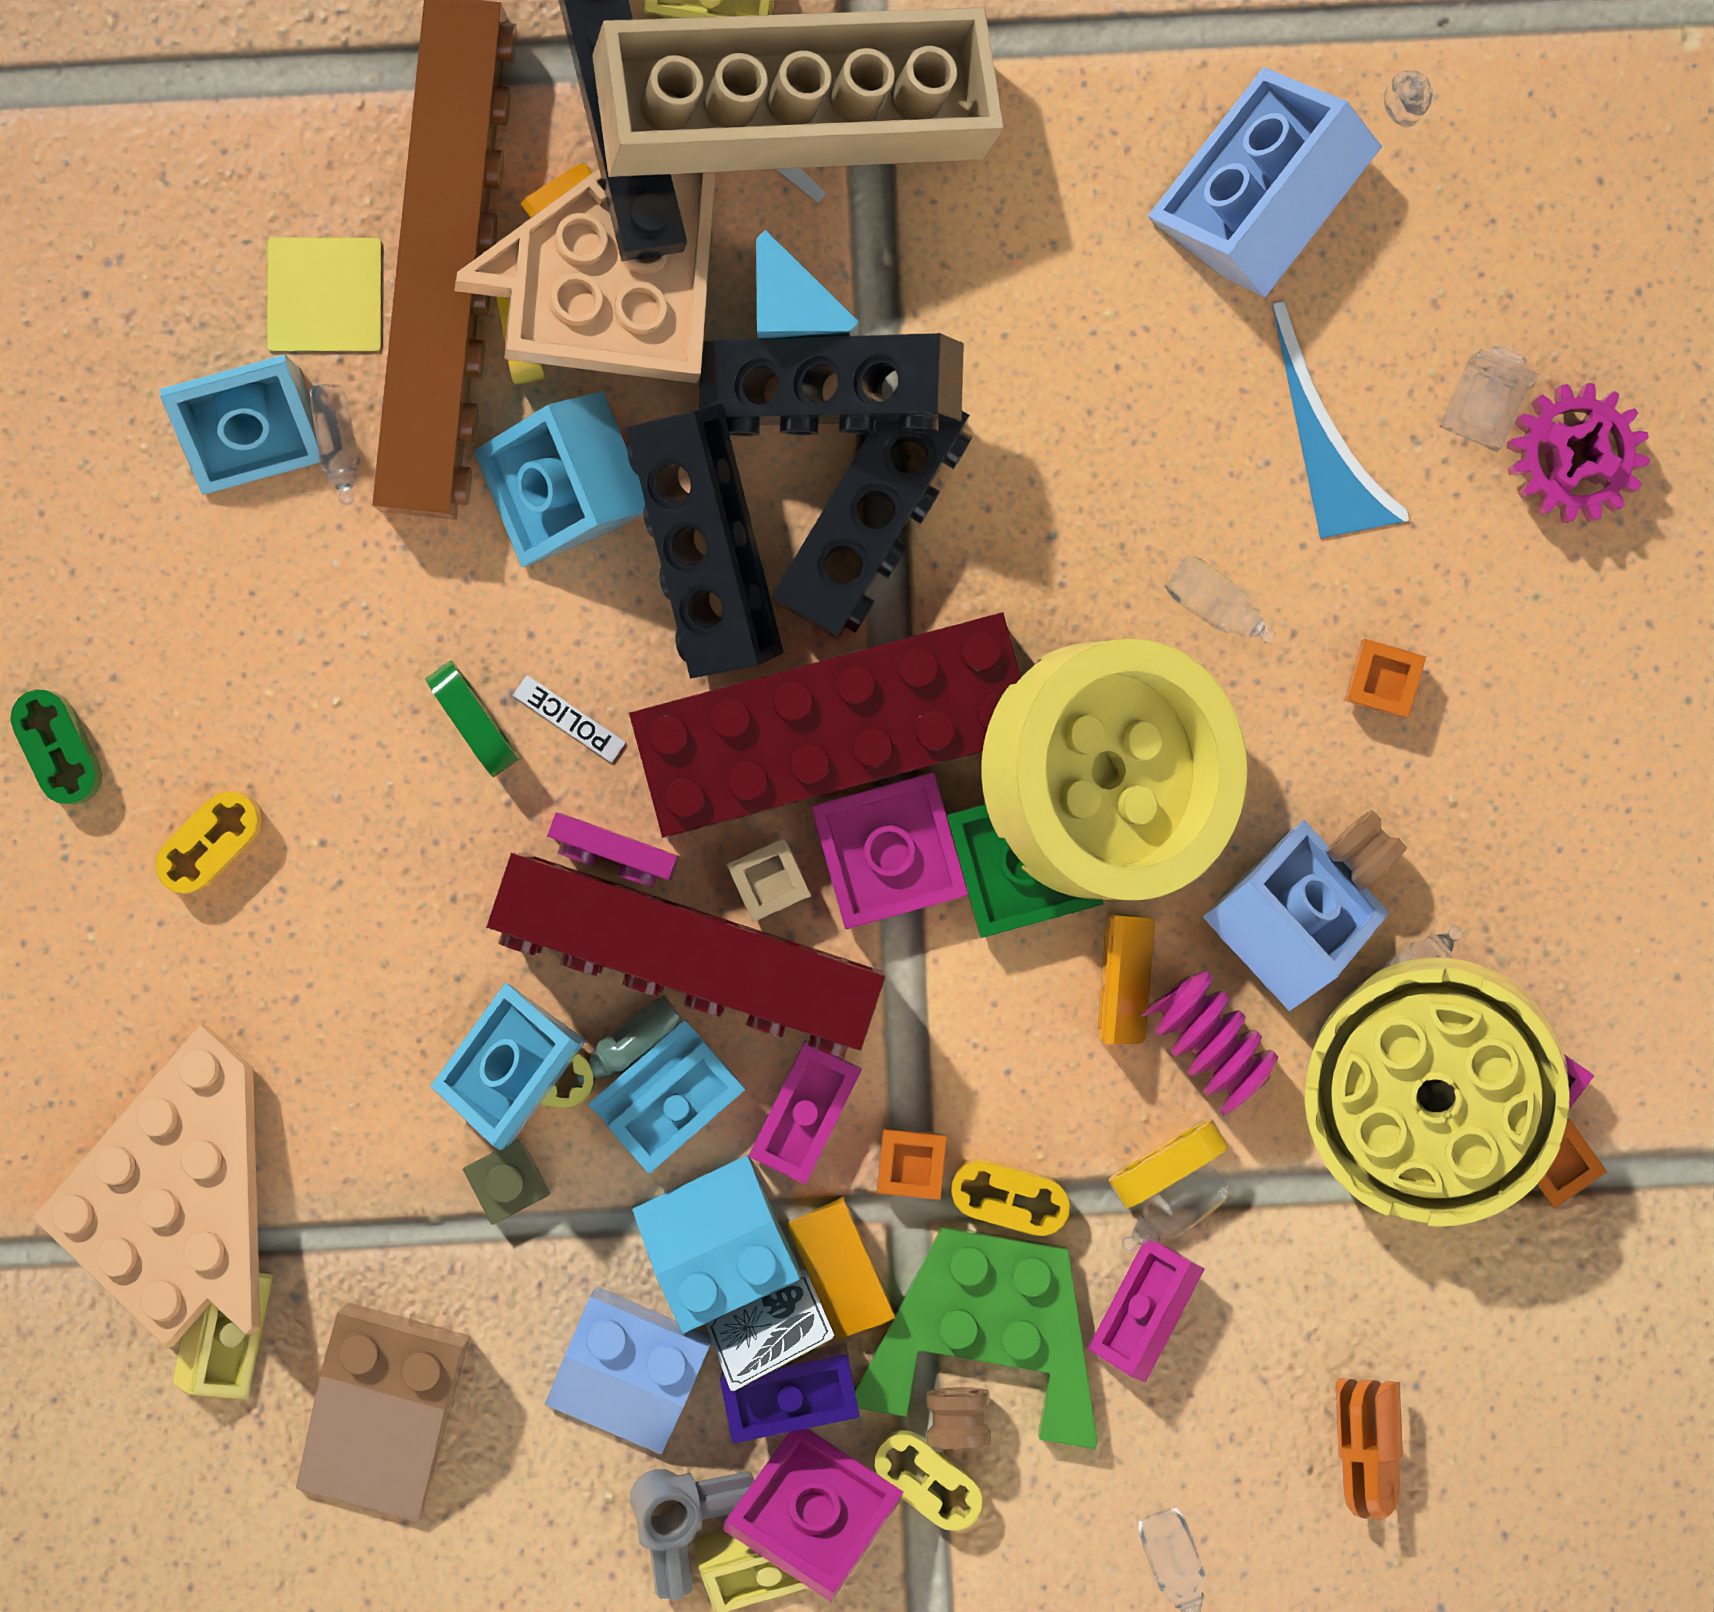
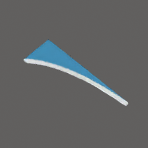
(1340, 488)

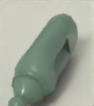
(633, 1038)

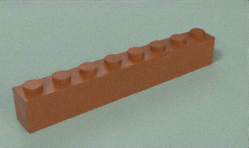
(441, 232)

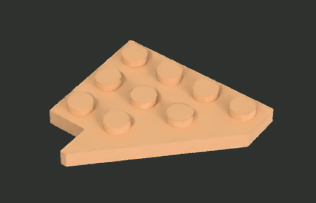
(586, 307)
(172, 1196)

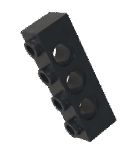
(926, 393)
(719, 511)
(806, 586)

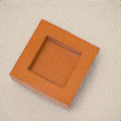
(1385, 678)
(911, 1163)
(1572, 1169)

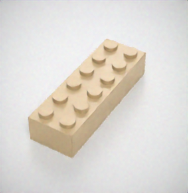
(796, 91)

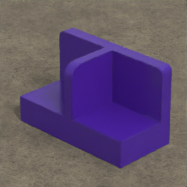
(794, 1397)

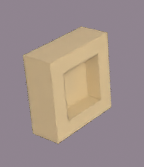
(768, 880)

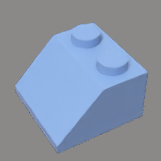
(1296, 917)
(628, 1370)

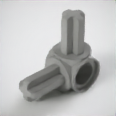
(671, 1533)

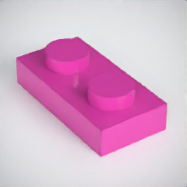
(585, 841)
(805, 1113)
(1146, 1309)

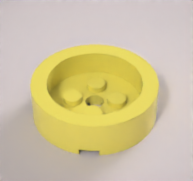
(1174, 757)
(1451, 1026)

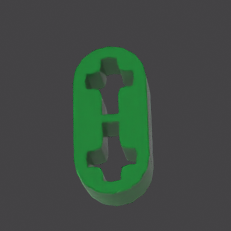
(472, 718)
(42, 754)

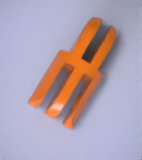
(1369, 1445)

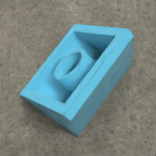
(792, 300)
(243, 423)
(507, 1066)

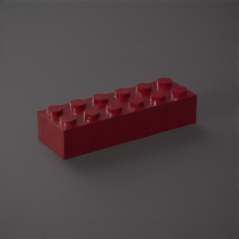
(824, 725)
(687, 951)

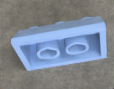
(1266, 180)

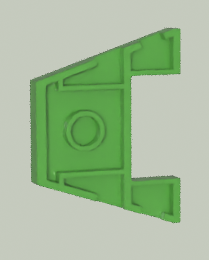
(994, 1305)

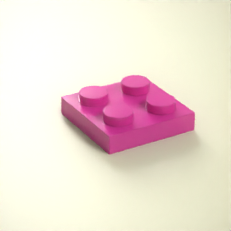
(889, 850)
(813, 1511)

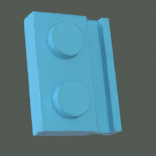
(667, 1096)

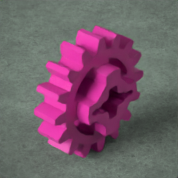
(1603, 465)

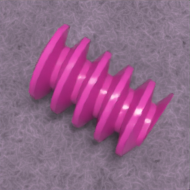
(1213, 1039)

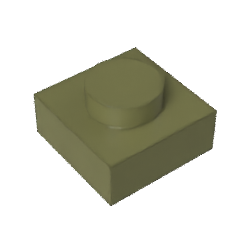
(506, 1181)

